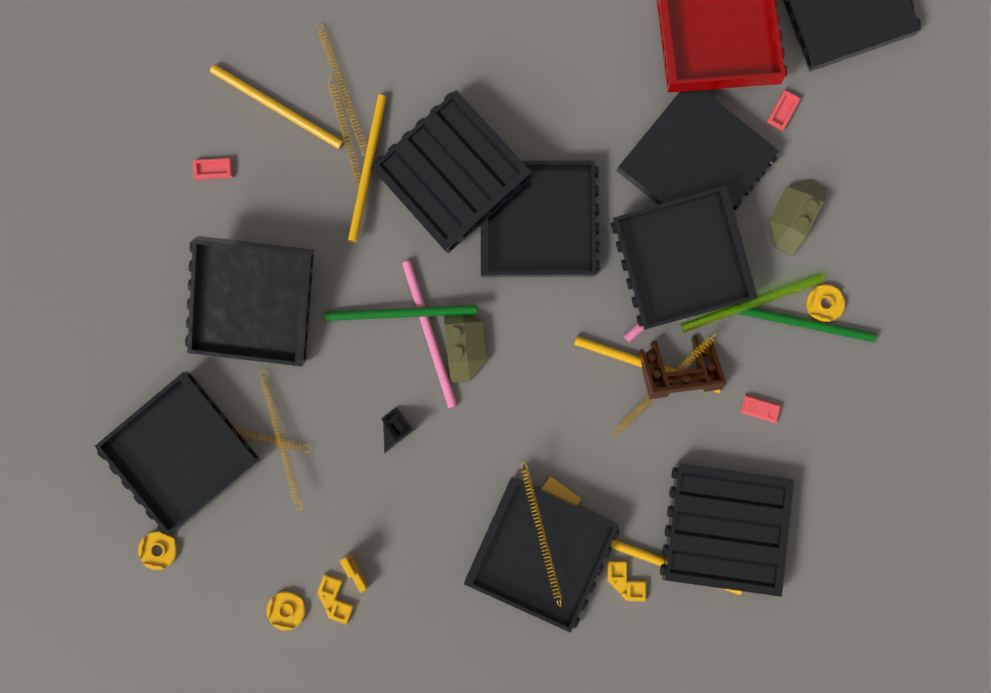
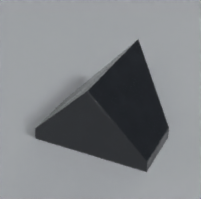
(395, 428)

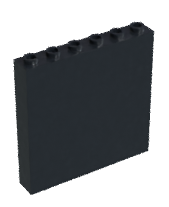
(846, 28)
(695, 150)
(546, 225)
(684, 258)
(249, 300)
(177, 453)
(512, 561)

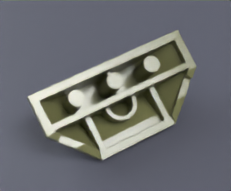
(796, 215)
(464, 346)

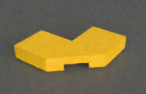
(618, 579)
(334, 608)

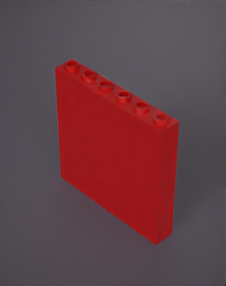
(720, 44)

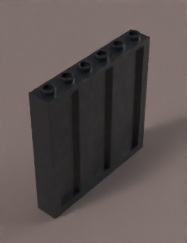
(452, 171)
(727, 529)

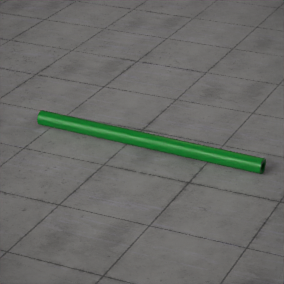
(401, 312)
(810, 324)

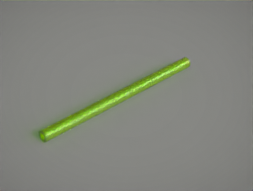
(762, 299)

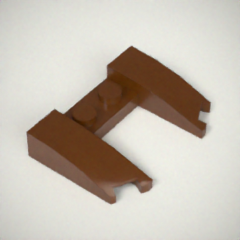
(660, 384)

